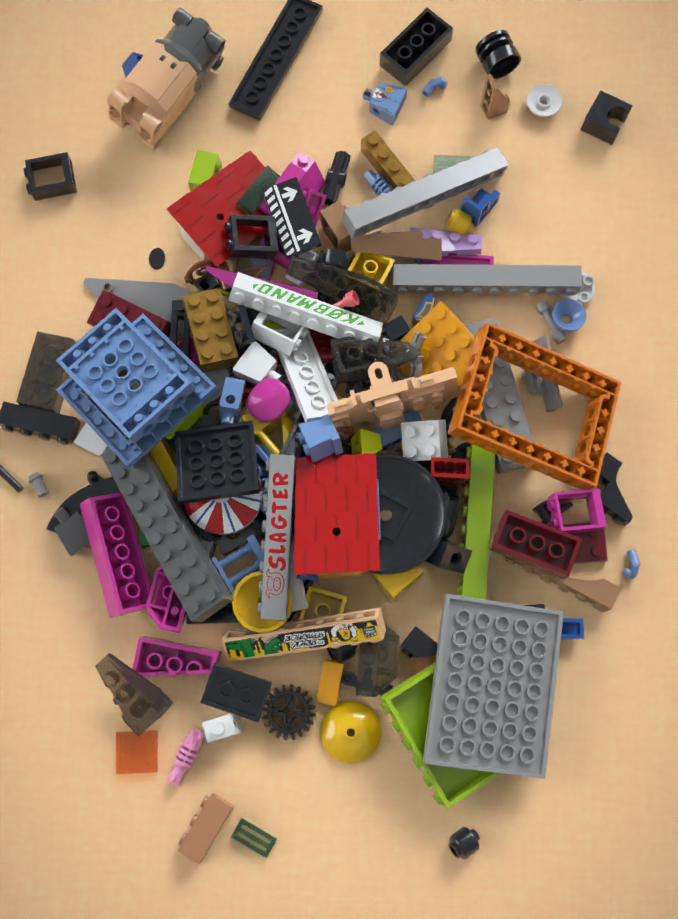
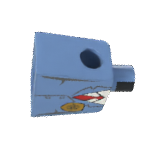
(386, 101)

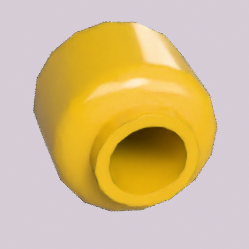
(459, 222)

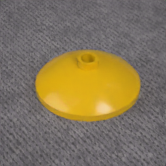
(246, 605)
(366, 728)

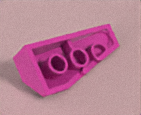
(306, 172)

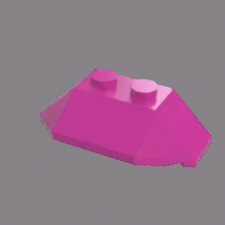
(164, 603)

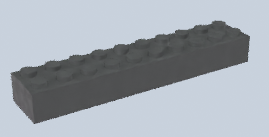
(170, 536)

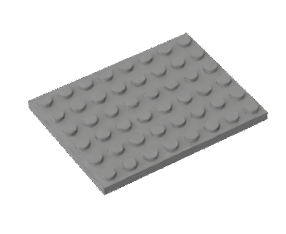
(493, 687)

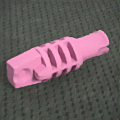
(186, 755)

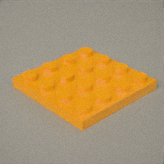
(446, 343)

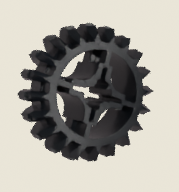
(272, 710)

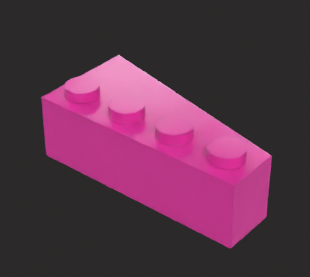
(168, 657)

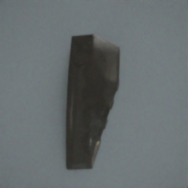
(375, 298)

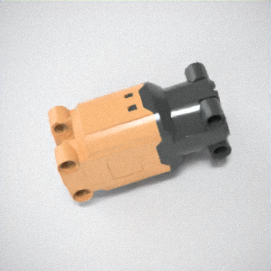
(166, 78)

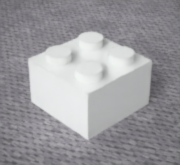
(424, 439)

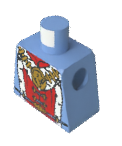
(232, 401)

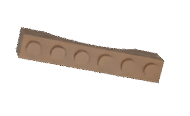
(599, 592)

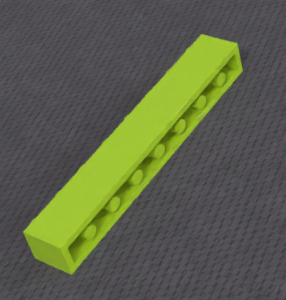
(477, 521)

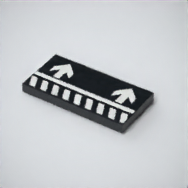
(291, 217)

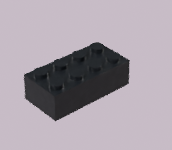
(416, 46)

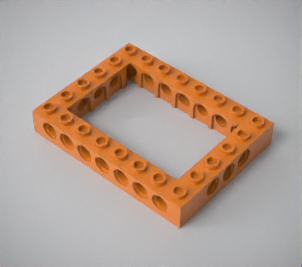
(601, 390)

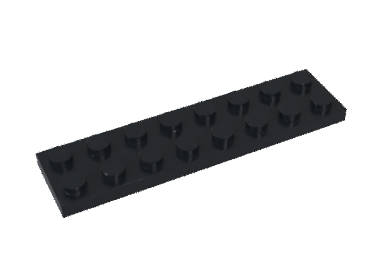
(275, 57)

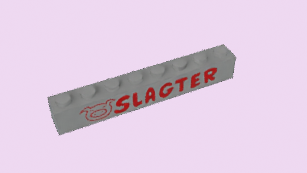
(278, 537)

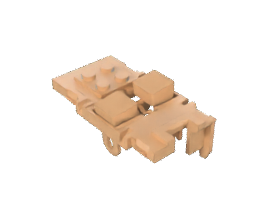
(388, 406)

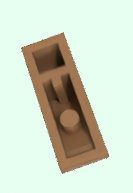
(494, 100)

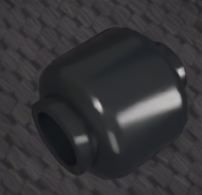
(342, 653)
(464, 843)

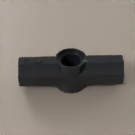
(336, 177)

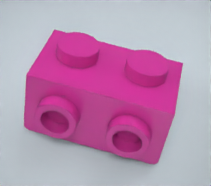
(314, 202)

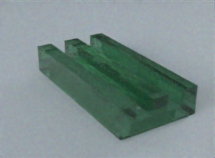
(250, 845)

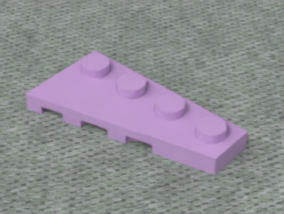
(454, 242)

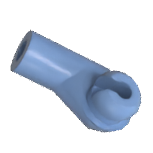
(633, 569)

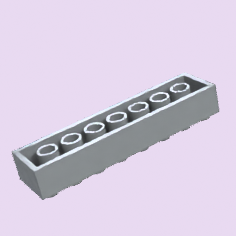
(502, 402)

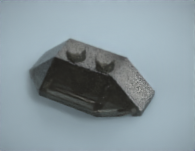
(377, 664)

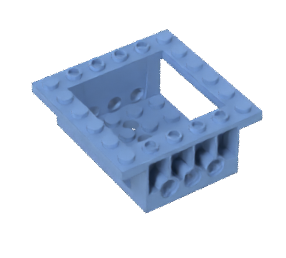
(167, 392)

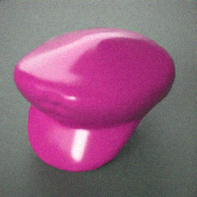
(268, 400)

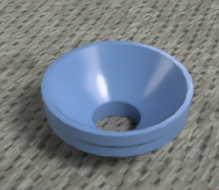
(572, 309)

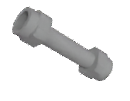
(543, 309)

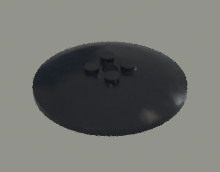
(416, 512)

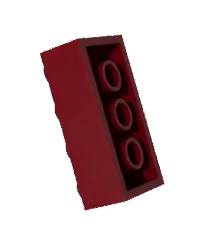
(108, 302)
(536, 544)

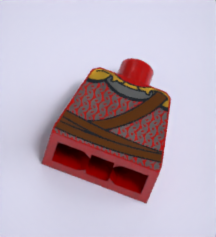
(448, 470)

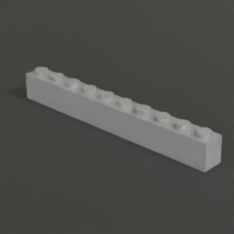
(424, 192)
(487, 279)

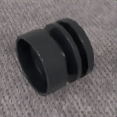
(498, 54)

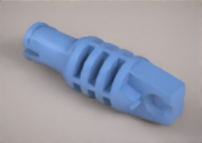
(377, 182)

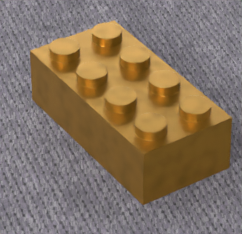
(210, 330)

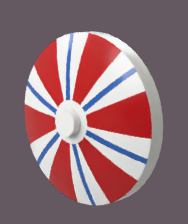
(226, 514)

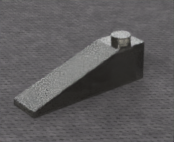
(354, 356)
(134, 694)

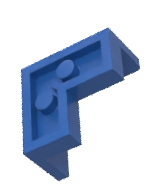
(480, 205)

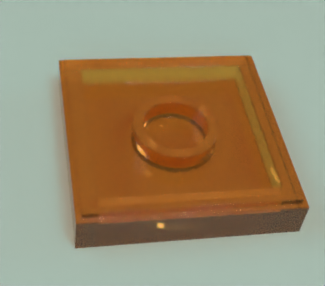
(136, 752)

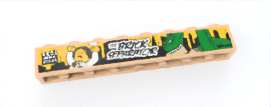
(306, 635)

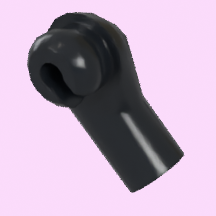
(93, 477)

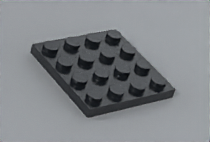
(216, 462)

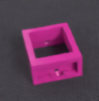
(594, 506)

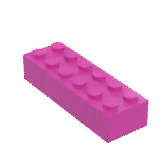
(116, 553)

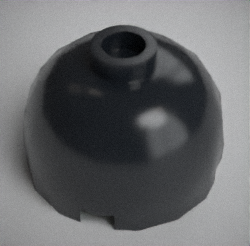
(336, 258)

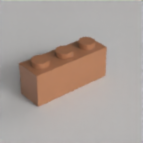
(205, 827)

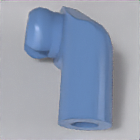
(432, 84)

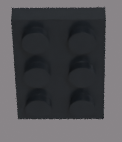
(236, 692)

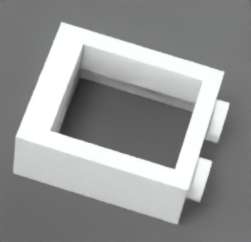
(276, 339)

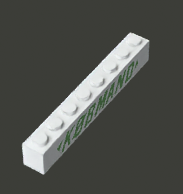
(302, 309)

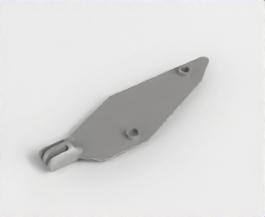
(151, 296)

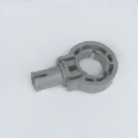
(416, 365)

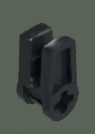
(545, 514)

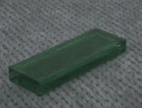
(254, 196)

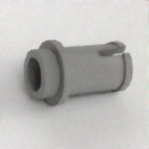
(38, 484)

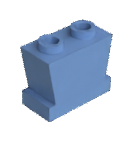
(320, 438)

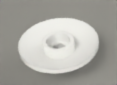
(544, 94)

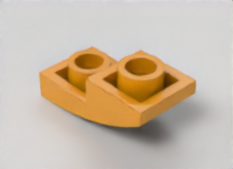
(330, 682)

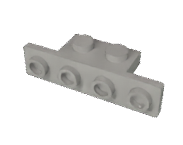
(542, 386)

